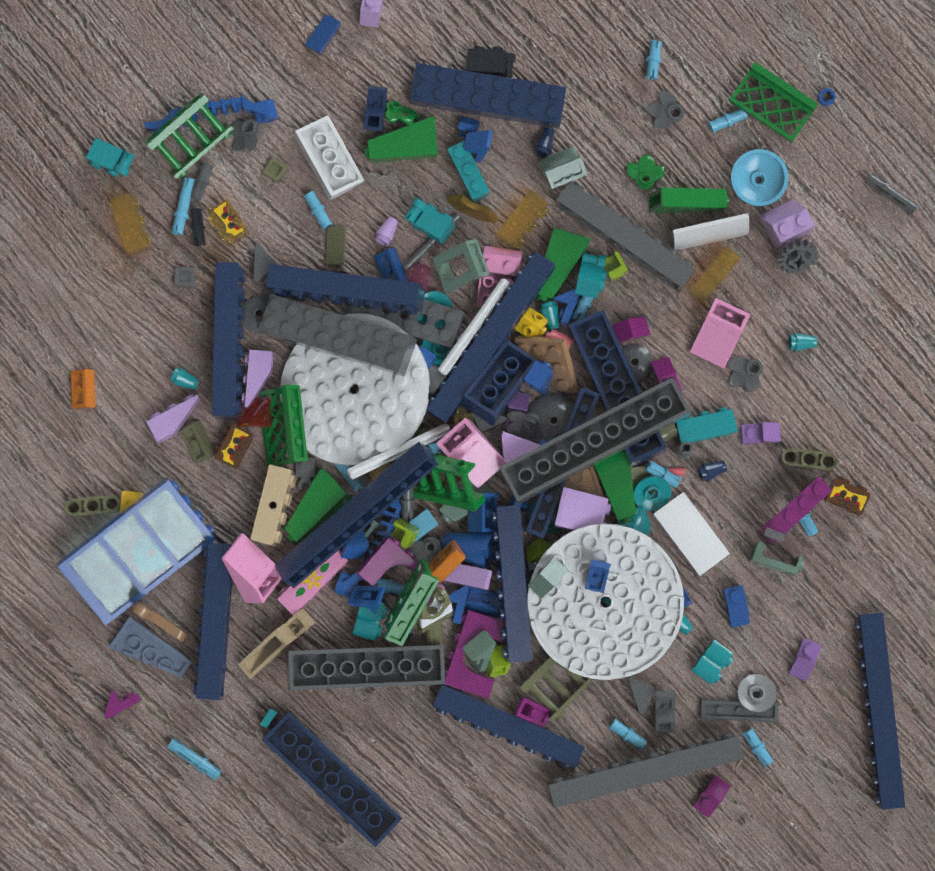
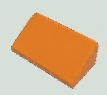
(82, 389)
(446, 561)

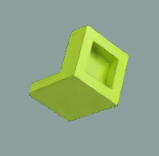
(615, 267)
(405, 532)
(537, 550)
(497, 665)

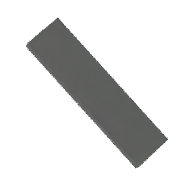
(735, 711)

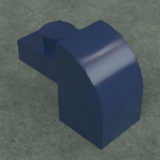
(376, 108)

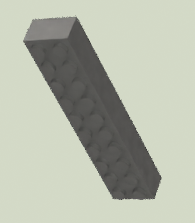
(595, 440)
(646, 771)

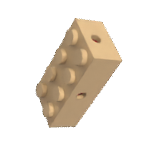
(269, 520)

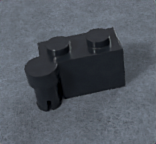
(490, 61)

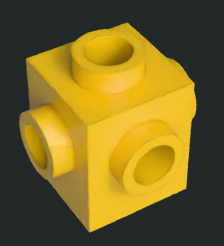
(532, 324)

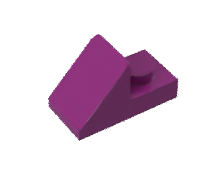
(117, 706)
(533, 712)
(711, 796)

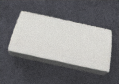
(328, 157)
(710, 232)
(691, 534)

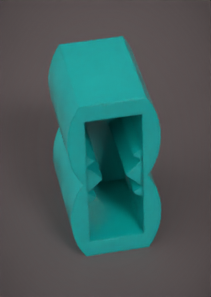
(368, 623)
(712, 662)

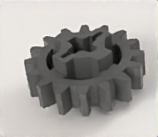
(797, 256)

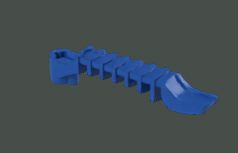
(263, 111)
(347, 581)

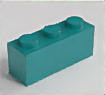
(468, 172)
(706, 426)

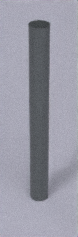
(424, 249)

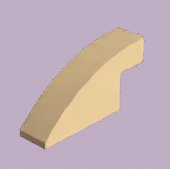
(276, 643)

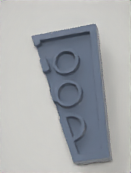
(143, 644)

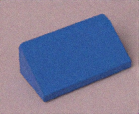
(323, 34)
(390, 265)
(483, 602)

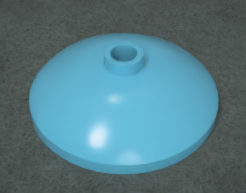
(765, 166)

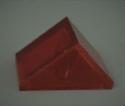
(257, 415)

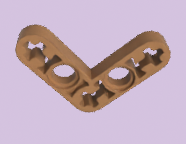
(149, 614)

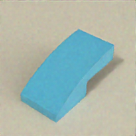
(425, 523)

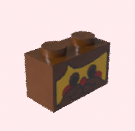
(234, 446)
(848, 496)

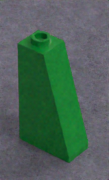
(405, 143)
(687, 200)
(565, 252)
(617, 485)
(317, 506)

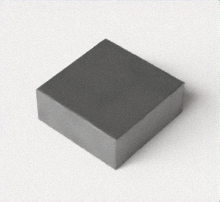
(184, 276)
(774, 534)

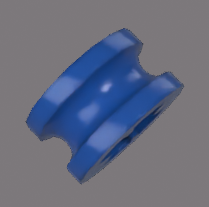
(823, 92)

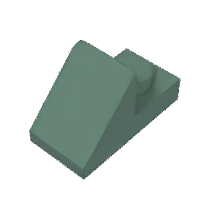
(480, 650)

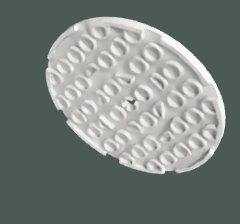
(359, 425)
(642, 611)

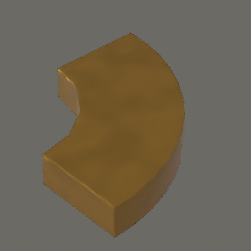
(472, 209)

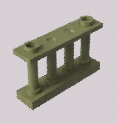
(545, 672)

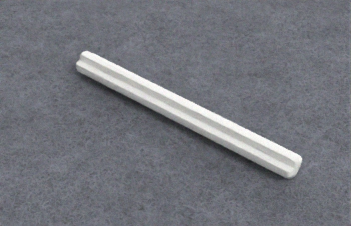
(473, 327)
(393, 453)

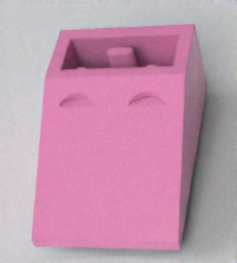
(501, 264)
(720, 333)
(469, 444)
(251, 570)

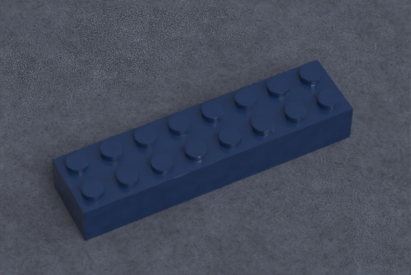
(488, 95)
(345, 288)
(227, 341)
(611, 376)
(214, 626)
(332, 778)

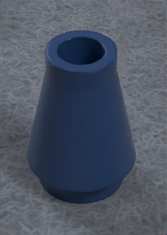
(544, 144)
(711, 470)

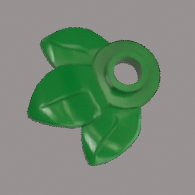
(396, 111)
(645, 169)

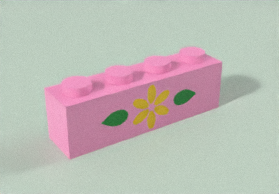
(296, 598)

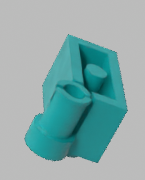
(109, 158)
(429, 221)
(591, 275)

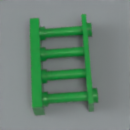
(184, 117)
(450, 494)

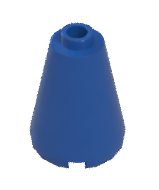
(475, 546)

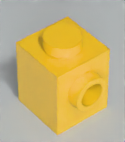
(128, 499)

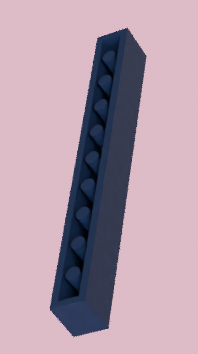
(492, 336)
(356, 514)
(881, 711)

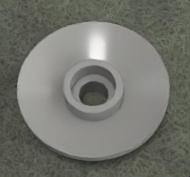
(761, 685)

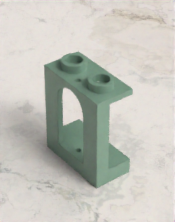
(562, 164)
(475, 262)
(757, 558)

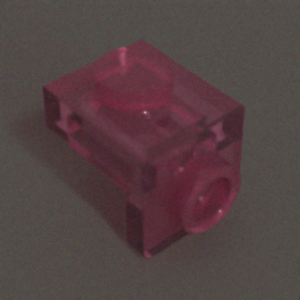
(421, 274)

